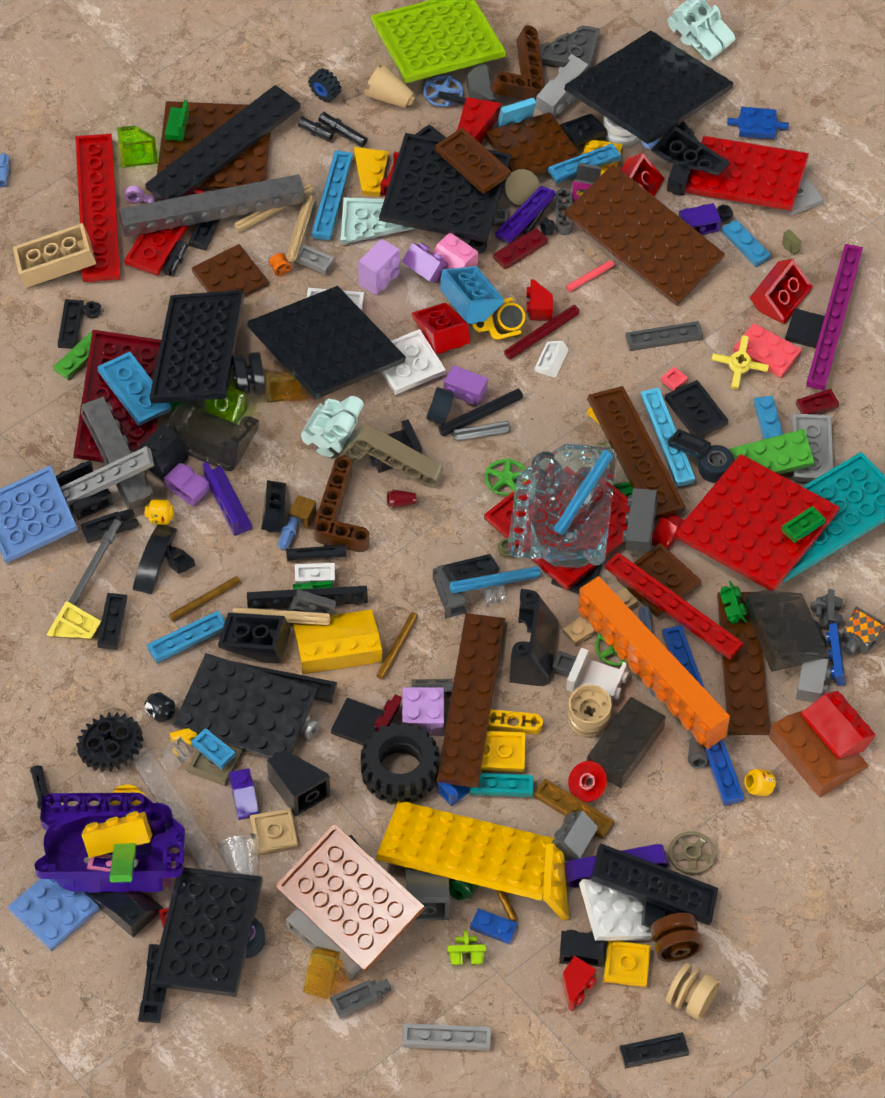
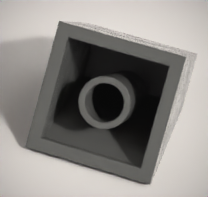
(431, 892)

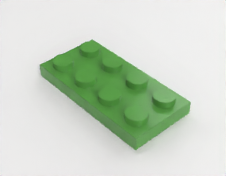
(779, 453)

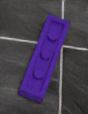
(525, 214)

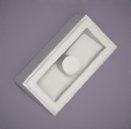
(551, 358)

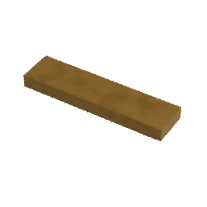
(565, 803)

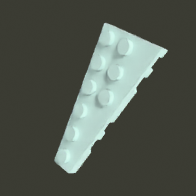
(362, 221)

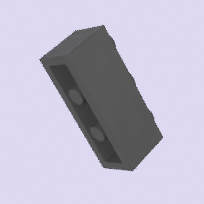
(640, 519)

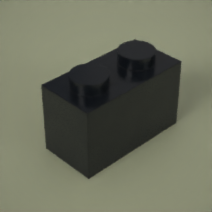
(582, 946)

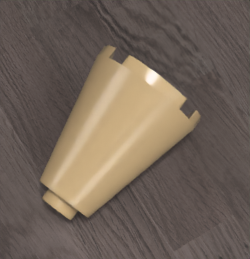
(389, 88)

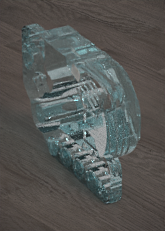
(562, 470)

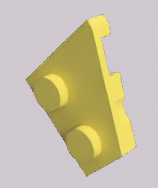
(74, 623)

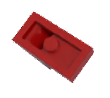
(665, 531)

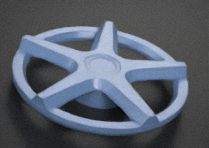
(444, 88)

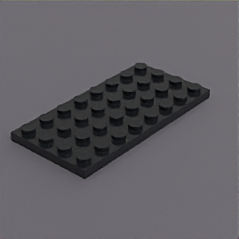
(197, 347)

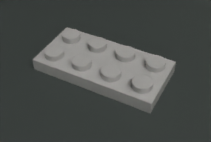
(820, 440)

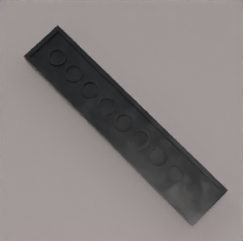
(224, 145)

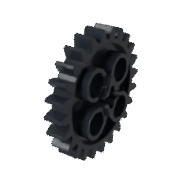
(110, 742)

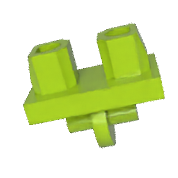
(455, 951)

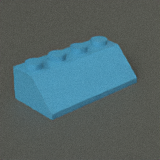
(470, 293)

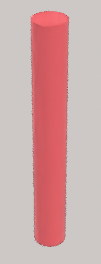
(590, 275)

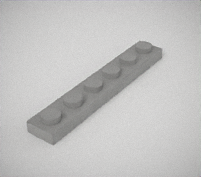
(108, 475)

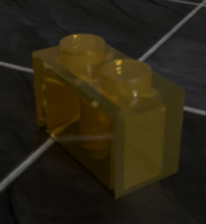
(322, 972)

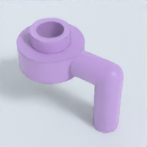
(135, 195)

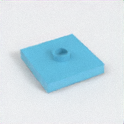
(516, 112)

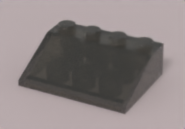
(785, 629)

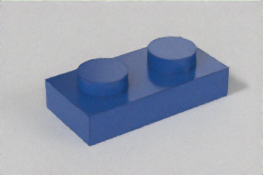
(493, 926)

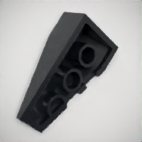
(128, 909)

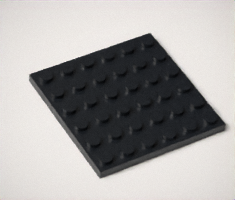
(435, 197)
(326, 342)

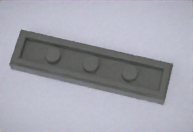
(664, 336)

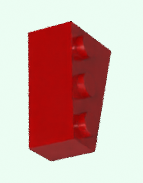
(479, 117)

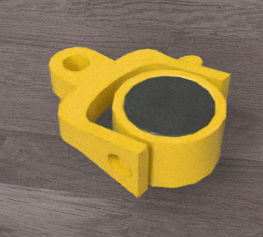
(508, 318)

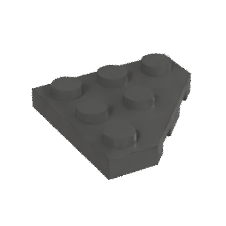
(579, 43)

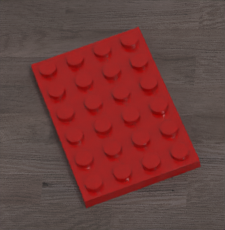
(754, 176)

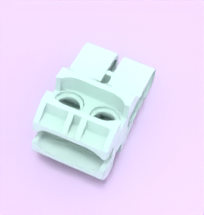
(705, 31)
(332, 424)

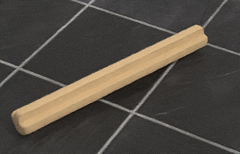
(256, 217)
(300, 228)
(291, 616)

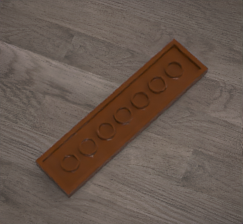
(634, 448)
(744, 678)

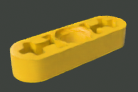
(520, 716)

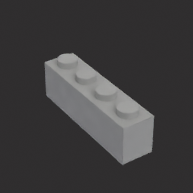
(313, 936)

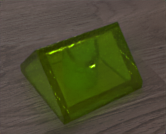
(229, 408)

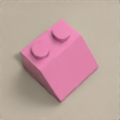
(456, 252)

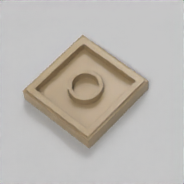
(275, 831)

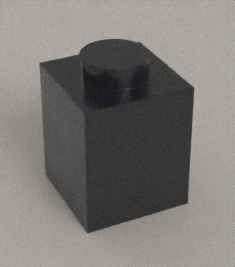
(678, 179)

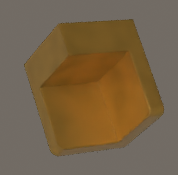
(304, 509)

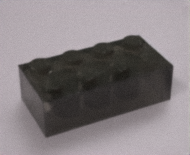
(627, 740)

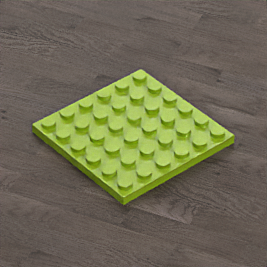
(437, 37)

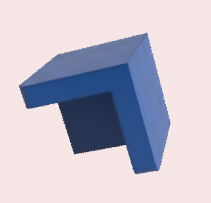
(452, 793)

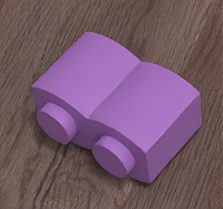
(187, 484)

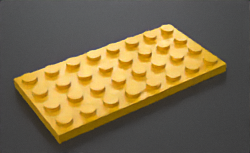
(465, 849)

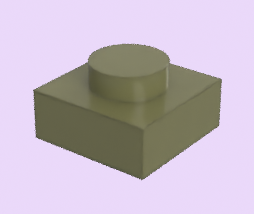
(791, 242)

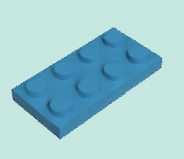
(132, 388)

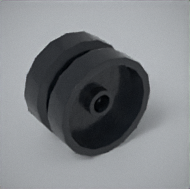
(247, 374)

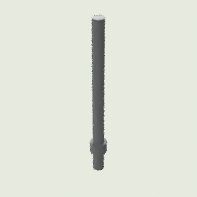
(108, 538)

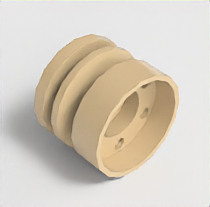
(593, 701)
(693, 991)

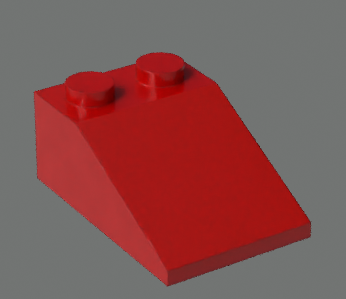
(442, 327)

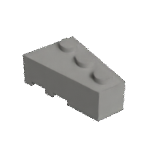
(553, 96)

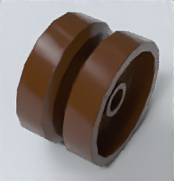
(676, 937)

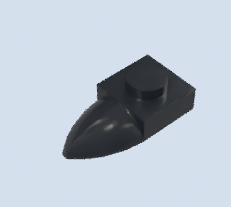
(179, 559)

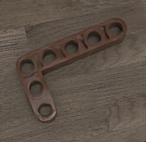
(531, 79)
(329, 524)

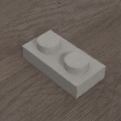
(314, 259)

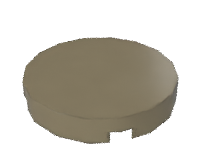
(520, 186)

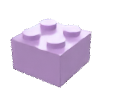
(379, 266)
(424, 708)

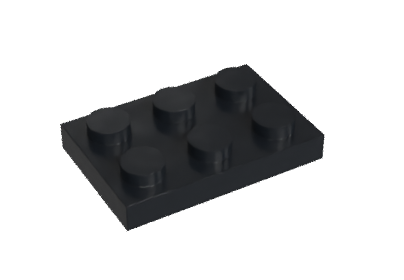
(696, 409)

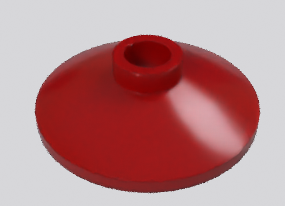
(580, 777)

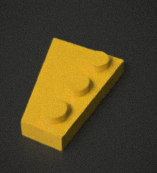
(371, 169)
(555, 882)

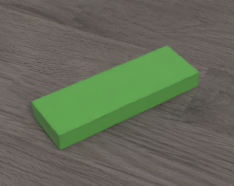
(123, 862)

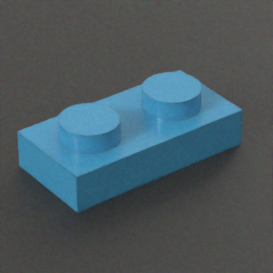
(213, 748)

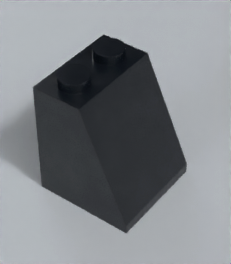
(297, 781)

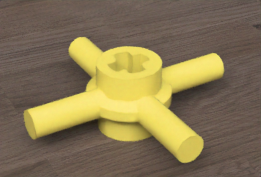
(743, 357)

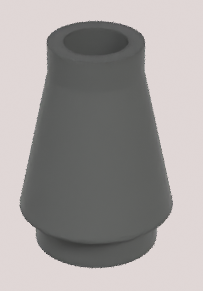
(696, 754)

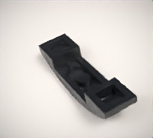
(152, 558)
(153, 997)

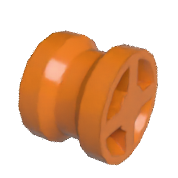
(280, 264)

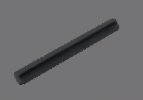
(480, 412)

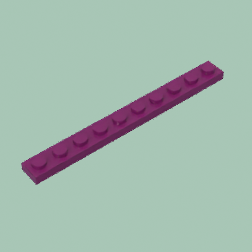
(834, 317)

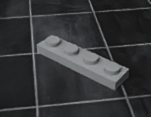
(446, 1037)

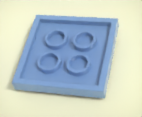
(52, 911)

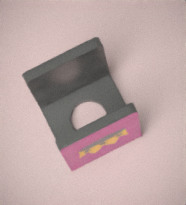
(585, 178)

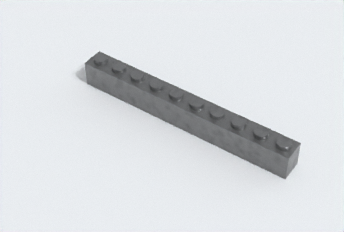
(212, 205)

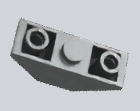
(479, 83)

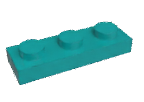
(504, 785)

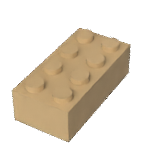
(54, 255)

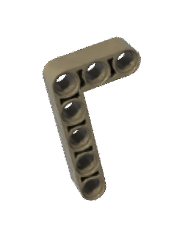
(393, 453)

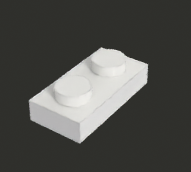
(316, 572)

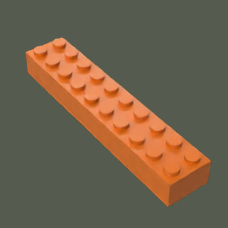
(653, 663)

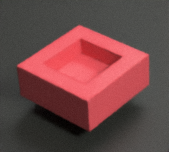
(674, 379)

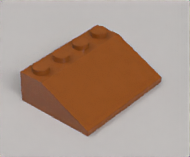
(811, 755)

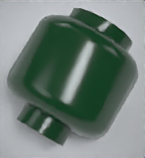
(461, 890)

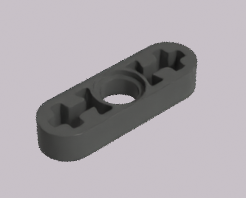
(563, 205)

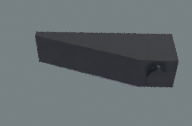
(686, 151)

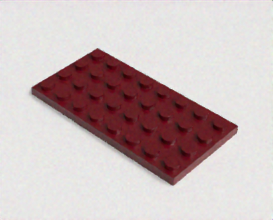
(104, 348)

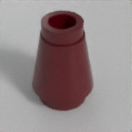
(400, 498)

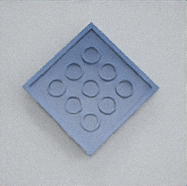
(33, 514)

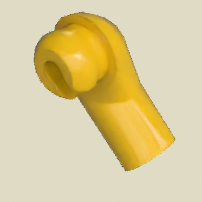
(186, 734)

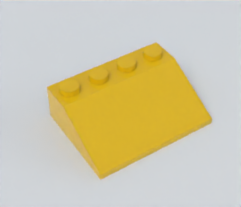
(344, 643)

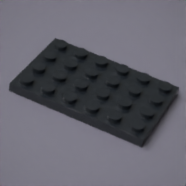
(246, 706)
(207, 932)

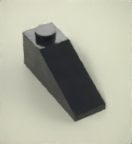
(273, 506)

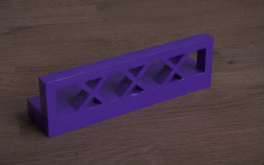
(227, 499)

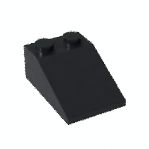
(255, 636)

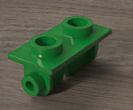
(732, 596)

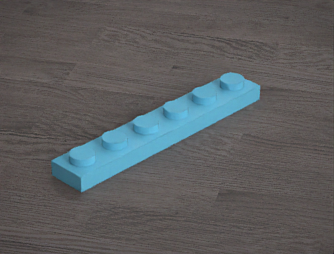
(664, 430)

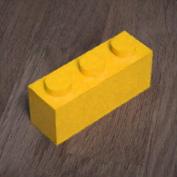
(101, 837)

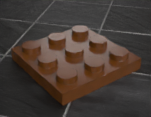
(230, 272)
(668, 571)

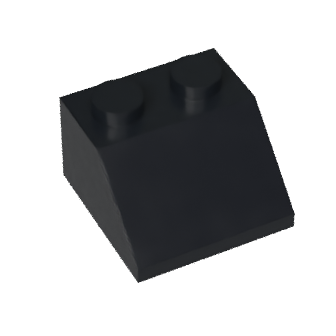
(165, 450)

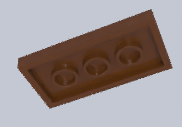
(472, 160)

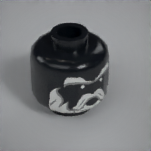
(159, 707)

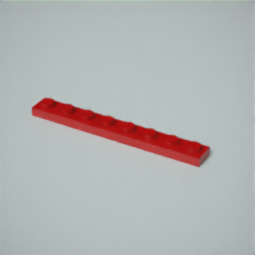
(674, 605)

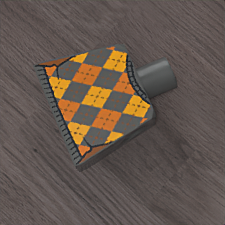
(862, 632)

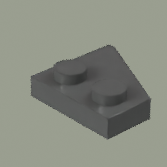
(309, 602)

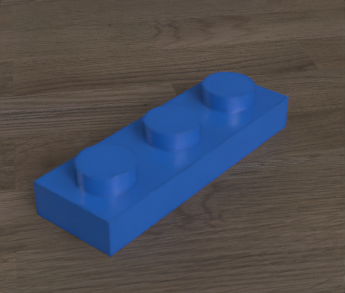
(835, 654)

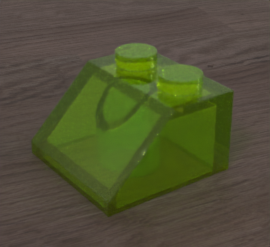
(136, 147)

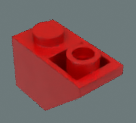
(540, 302)
(576, 980)

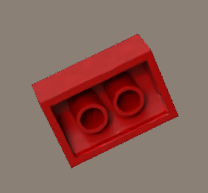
(643, 172)
(781, 291)
(838, 725)

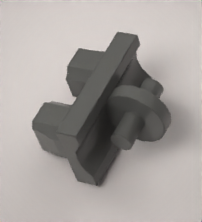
(825, 607)

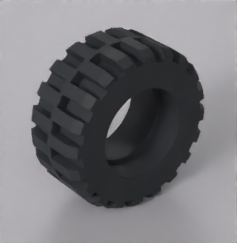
(400, 740)

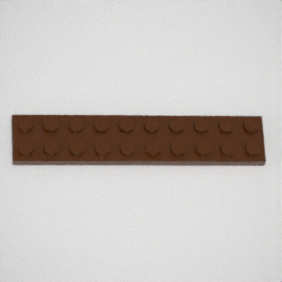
(471, 700)

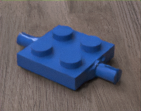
(757, 123)

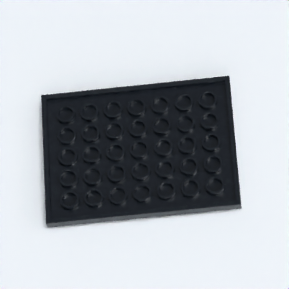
(649, 86)

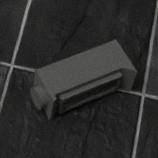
(452, 602)

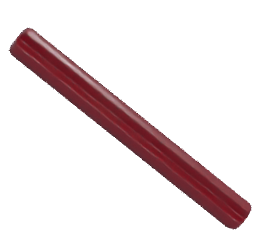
(541, 332)

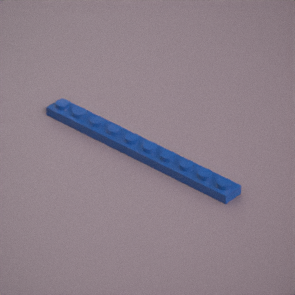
(718, 756)

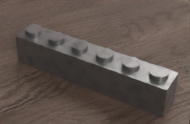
(112, 447)

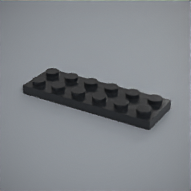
(654, 883)

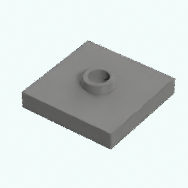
(806, 197)

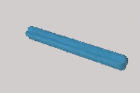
(583, 492)
(494, 579)

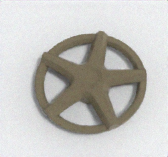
(692, 853)

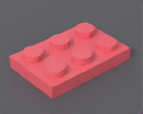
(770, 350)

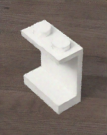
(592, 672)

